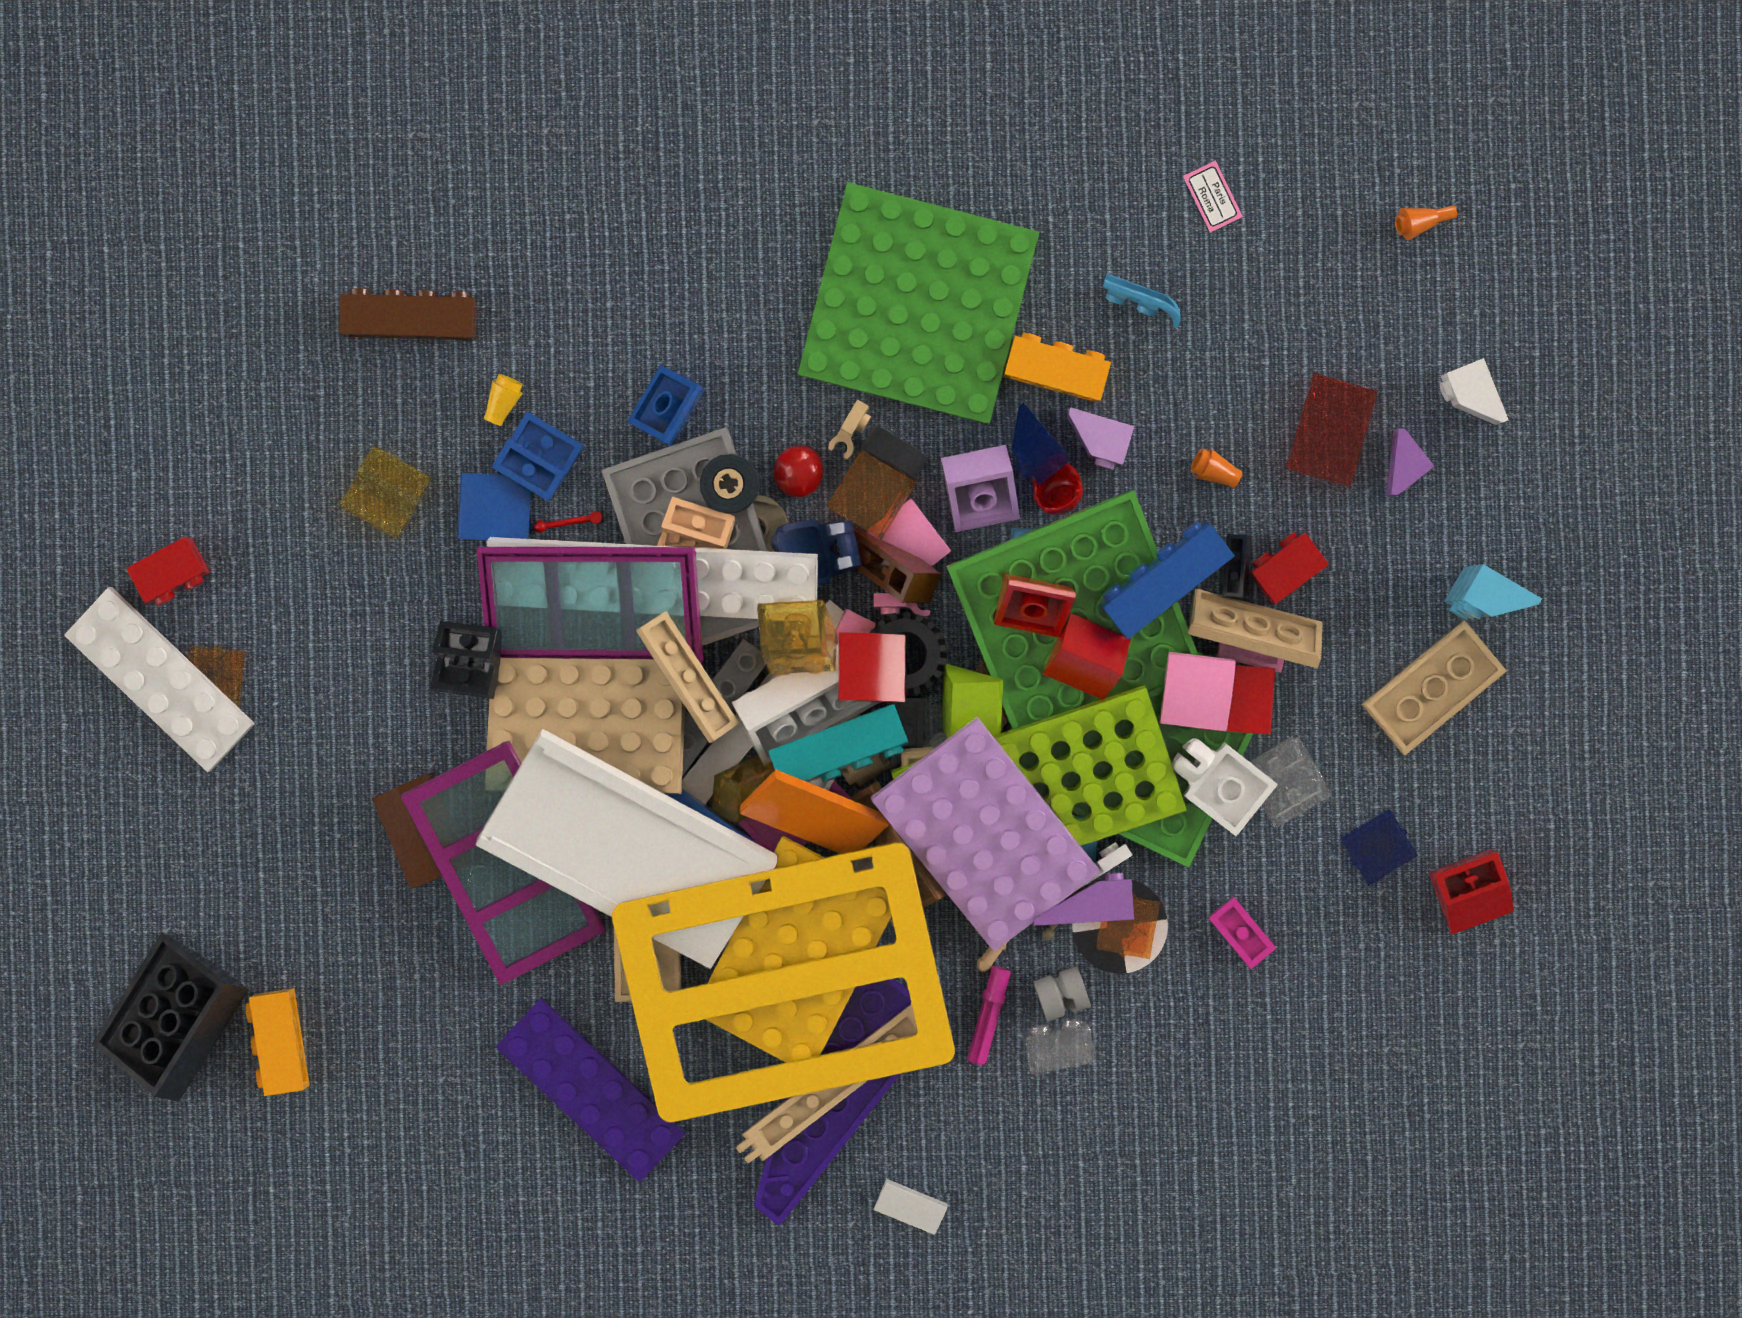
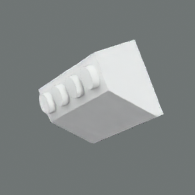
(794, 708)

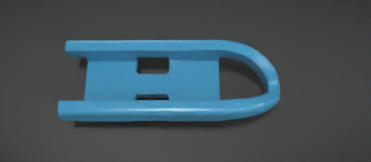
(1147, 299)

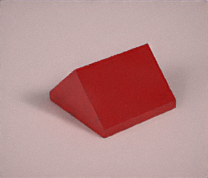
(1033, 605)
(1088, 656)

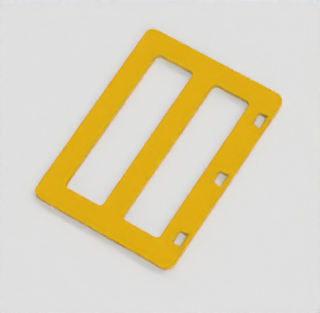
(662, 1010)

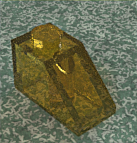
(736, 785)

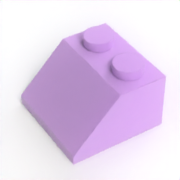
(980, 488)

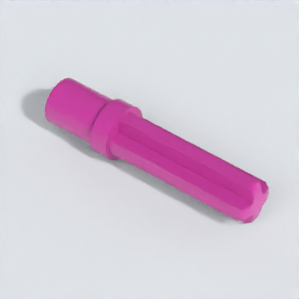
(987, 1020)

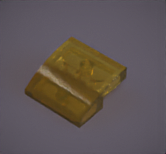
(385, 492)

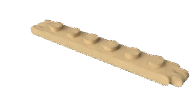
(802, 1110)

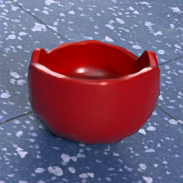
(798, 471)
(1059, 492)

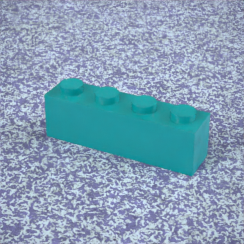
(842, 746)

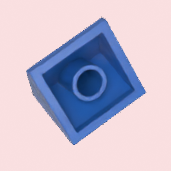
(666, 405)

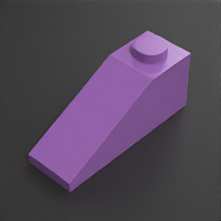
(1098, 902)

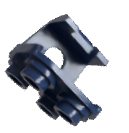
(819, 539)

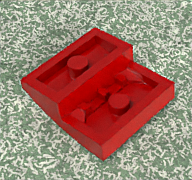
(871, 667)
(1251, 700)

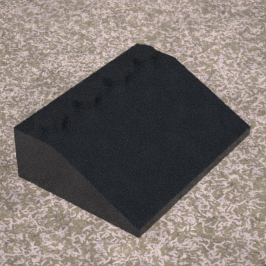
(169, 1018)

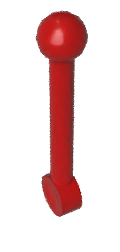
(594, 517)

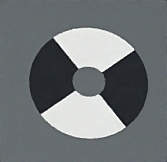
(1087, 934)

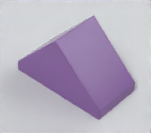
(1406, 463)

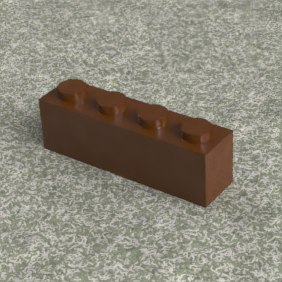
(408, 316)

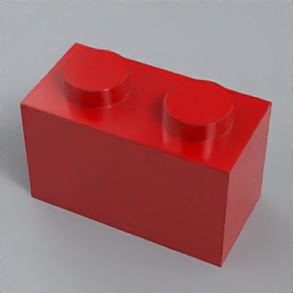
(1288, 567)
(168, 571)

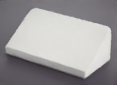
(910, 1206)

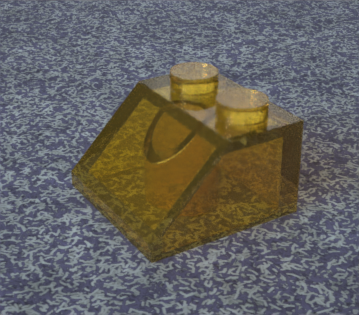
(797, 637)

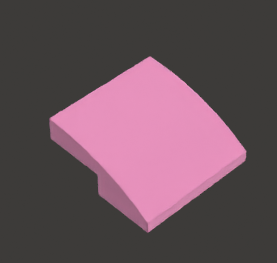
(915, 535)
(1197, 691)

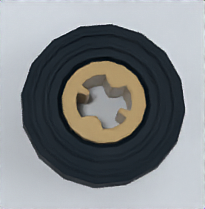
(737, 468)

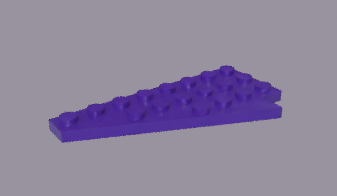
(802, 1159)

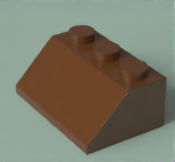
(404, 836)

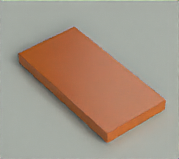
(813, 813)

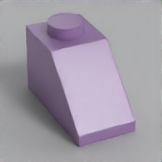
(1101, 437)

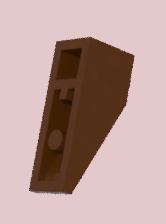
(896, 570)

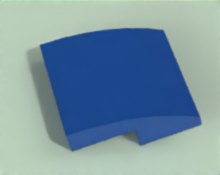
(538, 456)
(492, 507)

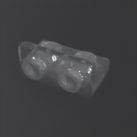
(1059, 1047)

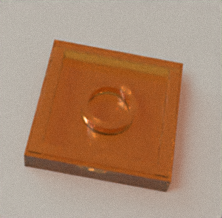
(871, 494)

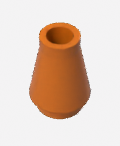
(1214, 468)

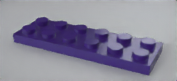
(590, 1089)

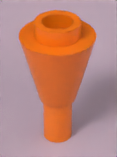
(1415, 221)

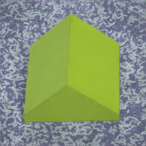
(968, 696)

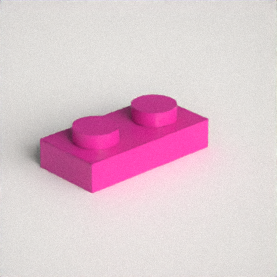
(1241, 932)

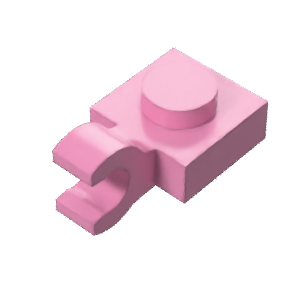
(890, 605)

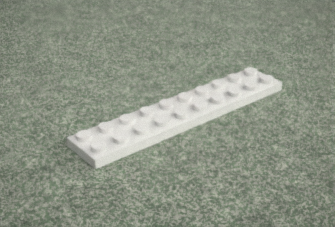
(727, 579)

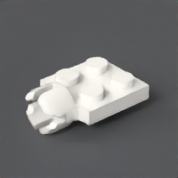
(1223, 783)

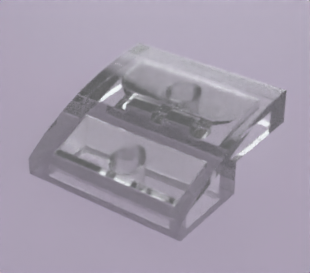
(1297, 778)

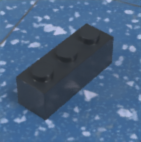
(1237, 569)

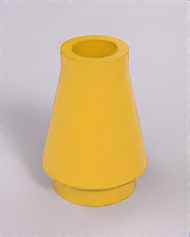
(502, 398)

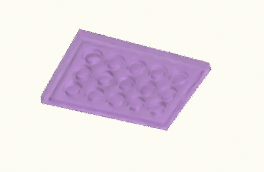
(985, 834)

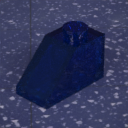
(1036, 448)

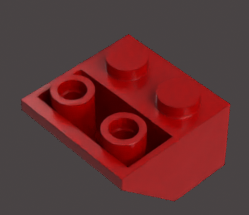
(1472, 890)

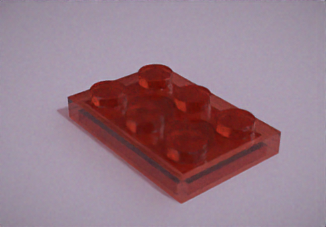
(1331, 430)

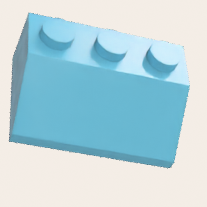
(1487, 594)

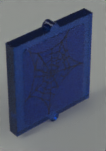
(1378, 847)

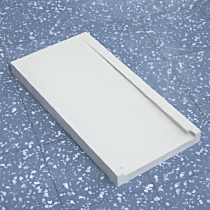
(615, 840)

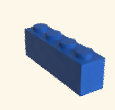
(1166, 578)

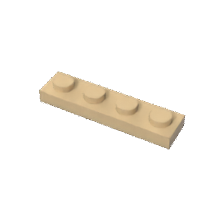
(687, 677)

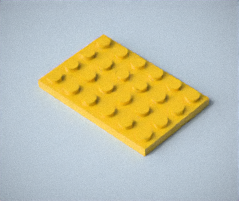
(793, 937)

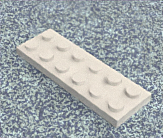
(159, 679)

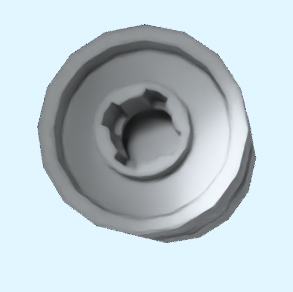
(1062, 993)

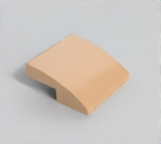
(695, 526)

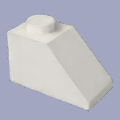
(1474, 392)

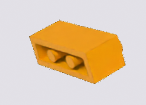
(1057, 367)
(277, 1042)

